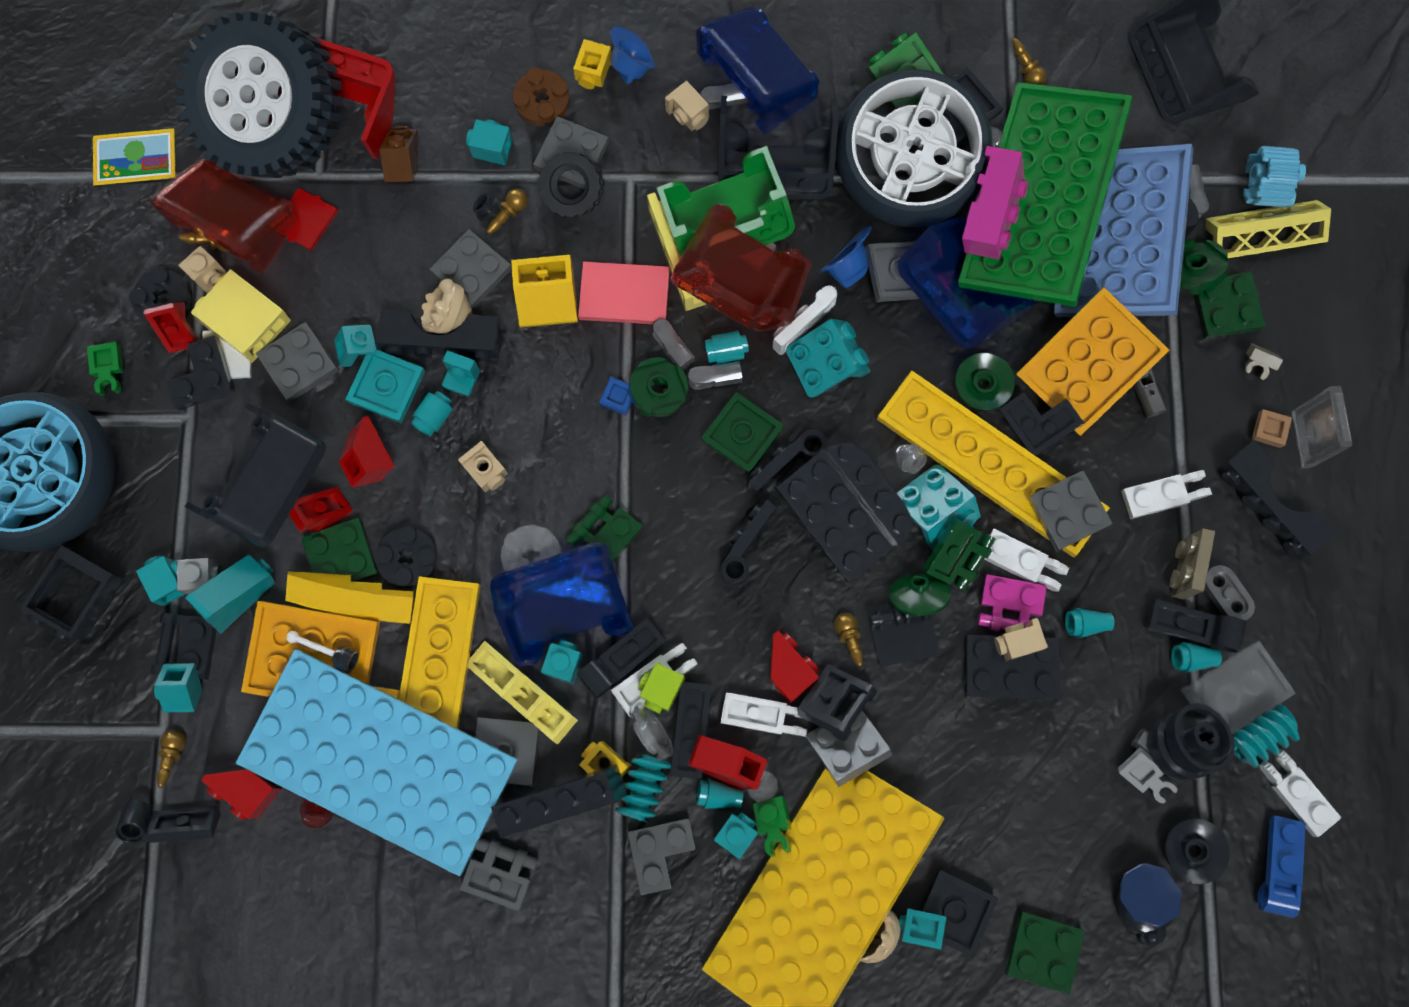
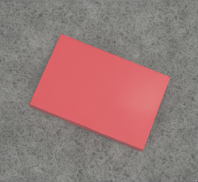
(623, 293)

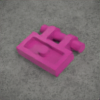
(1012, 596)

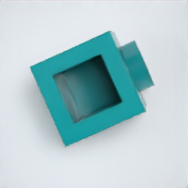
(489, 141)
(160, 580)
(562, 662)
(178, 688)
(736, 834)

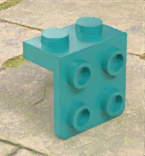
(827, 357)
(935, 500)

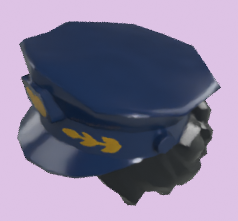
(1148, 902)

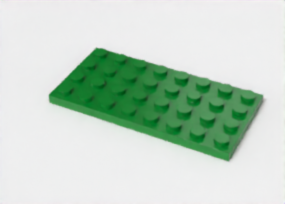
(1069, 160)

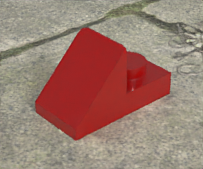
(171, 326)
(320, 510)

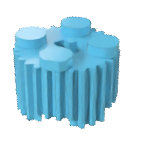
(1273, 176)

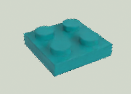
(385, 385)

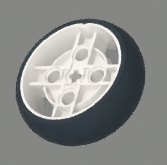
(864, 128)

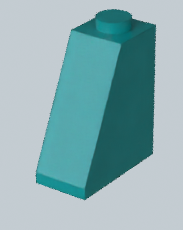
(232, 592)

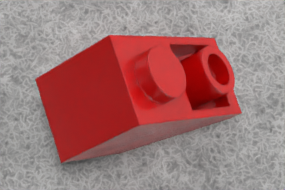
(364, 455)
(788, 669)
(728, 763)
(243, 790)

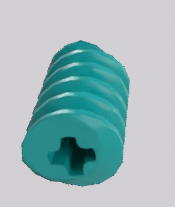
(1264, 735)
(643, 787)

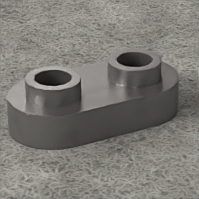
(1229, 592)

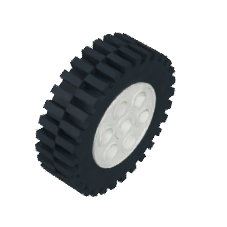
(298, 116)

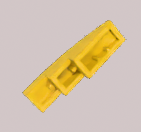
(348, 598)

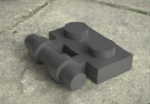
(496, 883)

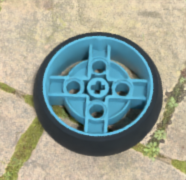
(80, 502)

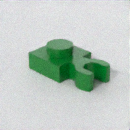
(104, 363)
(771, 821)

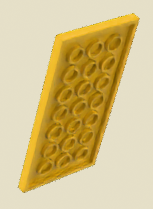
(826, 897)

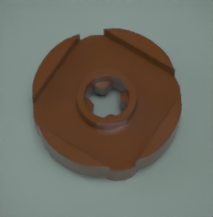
(537, 82)

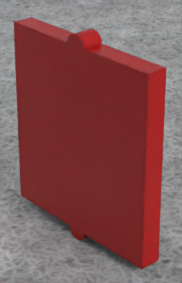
(313, 218)

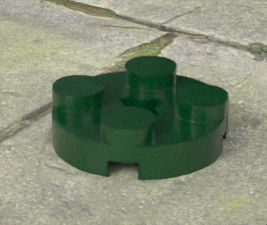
(1212, 272)
(649, 401)

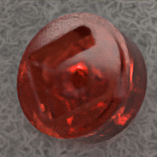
(314, 815)

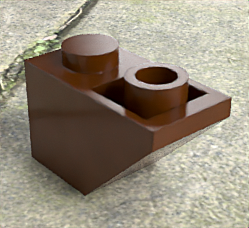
(400, 154)

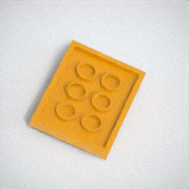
(1093, 359)
(271, 651)

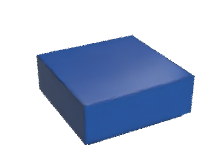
(616, 396)

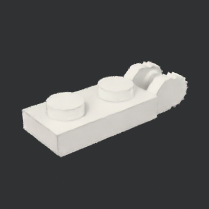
(805, 319)
(1162, 494)
(1024, 561)
(627, 691)
(759, 714)
(1300, 795)

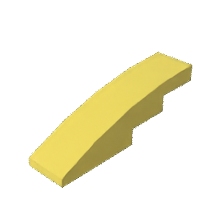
(521, 692)

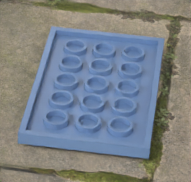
(1141, 232)

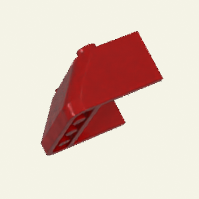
(366, 81)

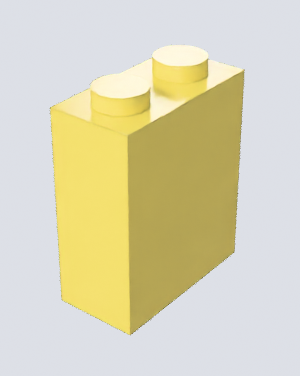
(240, 315)

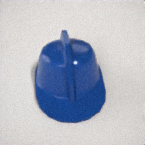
(630, 55)
(850, 262)

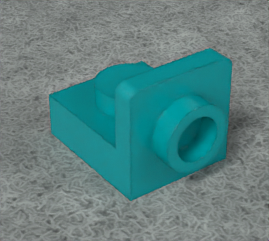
(352, 342)
(461, 373)
(922, 928)

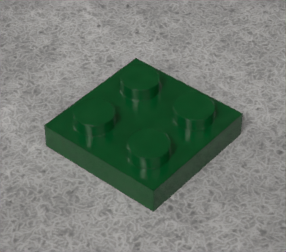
(1230, 307)
(742, 433)
(341, 551)
(1044, 952)

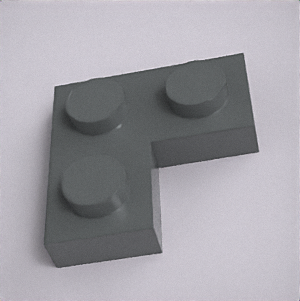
(650, 850)

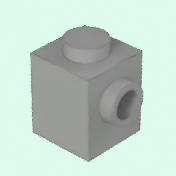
(195, 573)

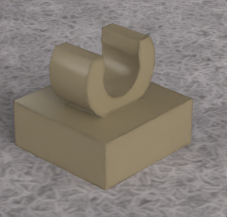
(1262, 357)

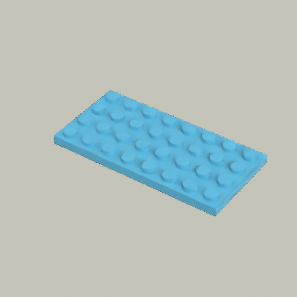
(377, 762)

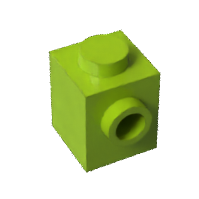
(660, 688)

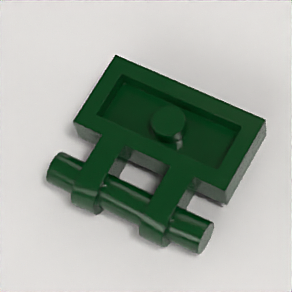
(615, 534)
(953, 550)

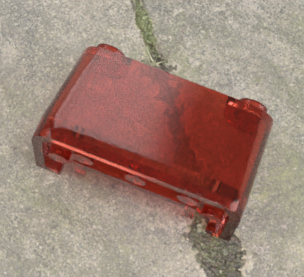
(227, 212)
(741, 273)

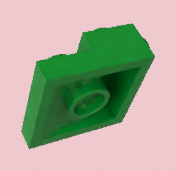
(907, 54)

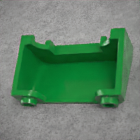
(753, 196)

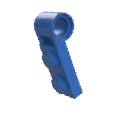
(1284, 868)

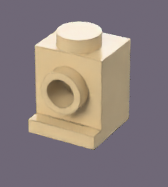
(687, 106)
(202, 269)
(478, 456)
(1020, 640)

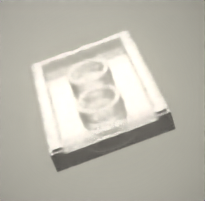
(1322, 427)
(1241, 687)

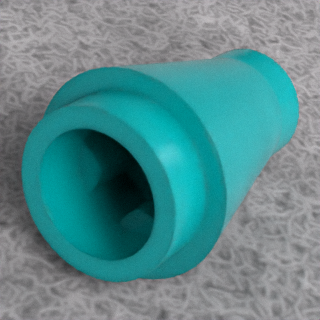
(1087, 622)
(1192, 657)
(715, 794)

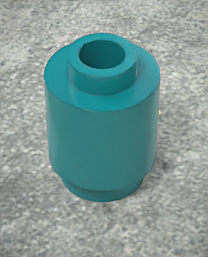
(726, 347)
(432, 413)

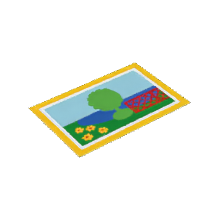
(133, 157)

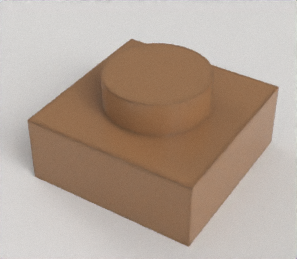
(1271, 428)

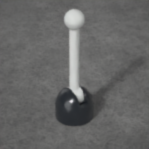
(344, 657)

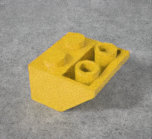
(544, 290)

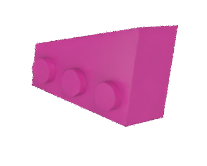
(996, 203)

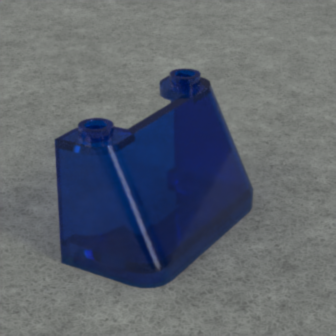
(758, 65)
(933, 273)
(558, 600)

